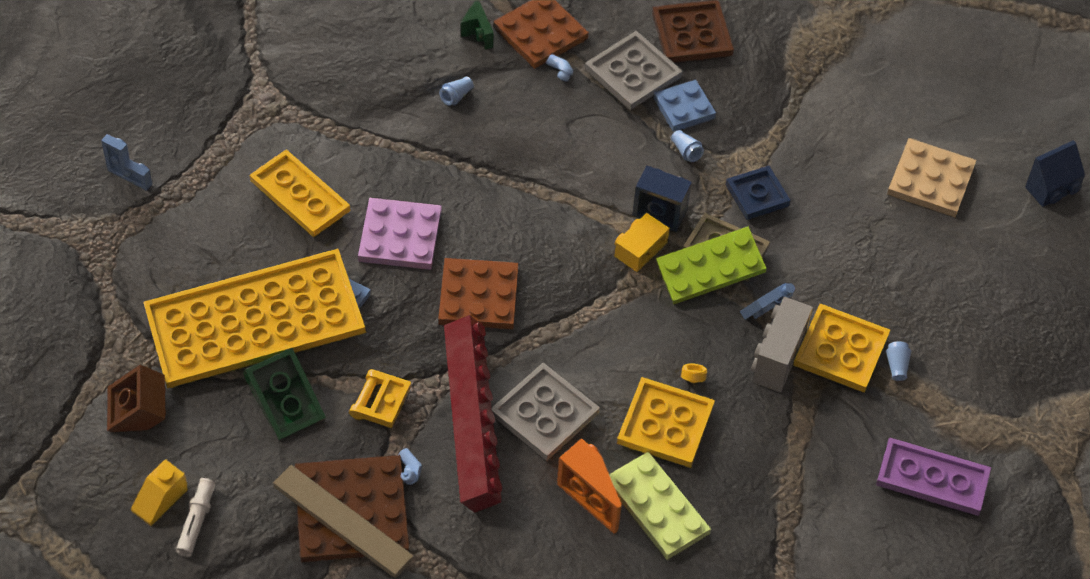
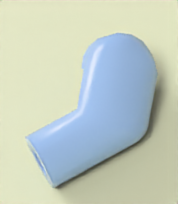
(412, 467)

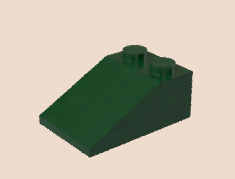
(284, 393)

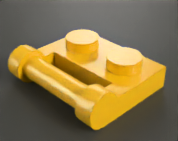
(387, 402)

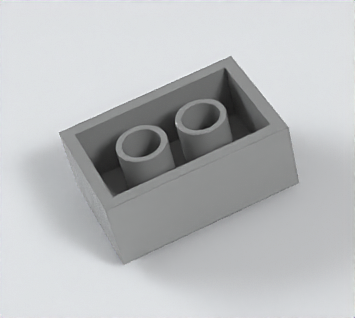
(780, 344)

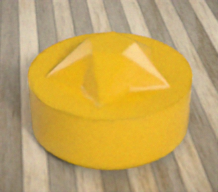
(694, 373)

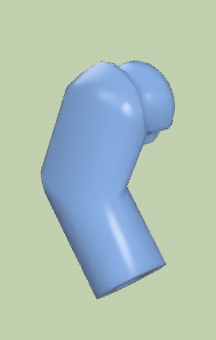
(562, 65)

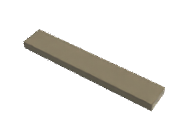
(343, 521)

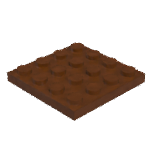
(367, 487)

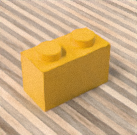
(641, 242)

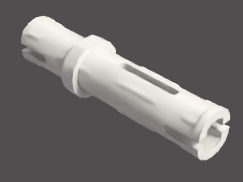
(198, 508)

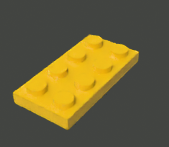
(300, 193)

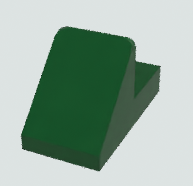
(477, 23)

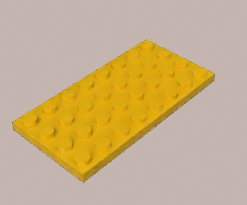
(253, 317)

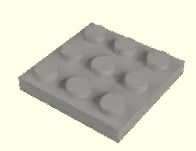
(633, 70)
(545, 411)

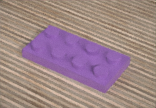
(933, 476)

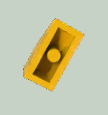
(159, 492)

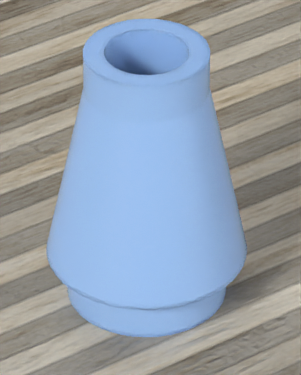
(454, 91)
(688, 147)
(898, 358)

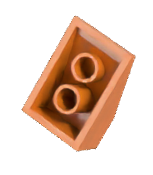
(588, 482)

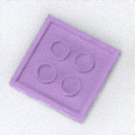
(400, 233)

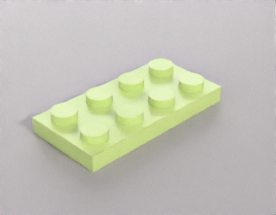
(658, 505)

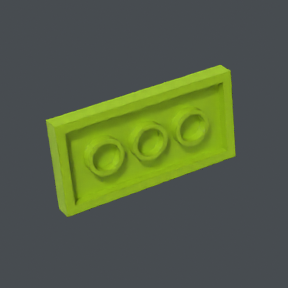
(711, 265)

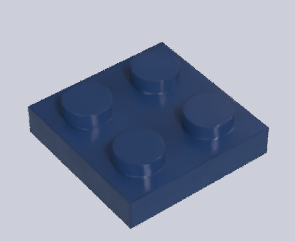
(757, 192)

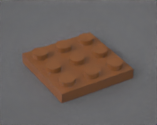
(540, 30)
(479, 290)

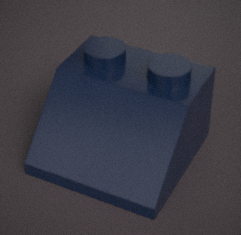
(1056, 174)

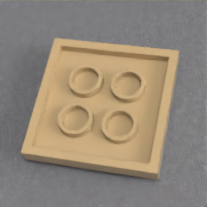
(931, 177)

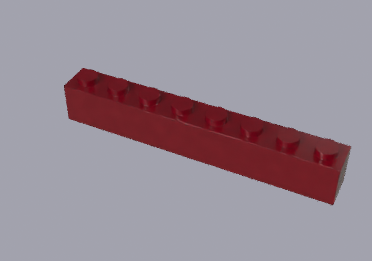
(472, 414)

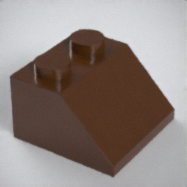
(136, 401)

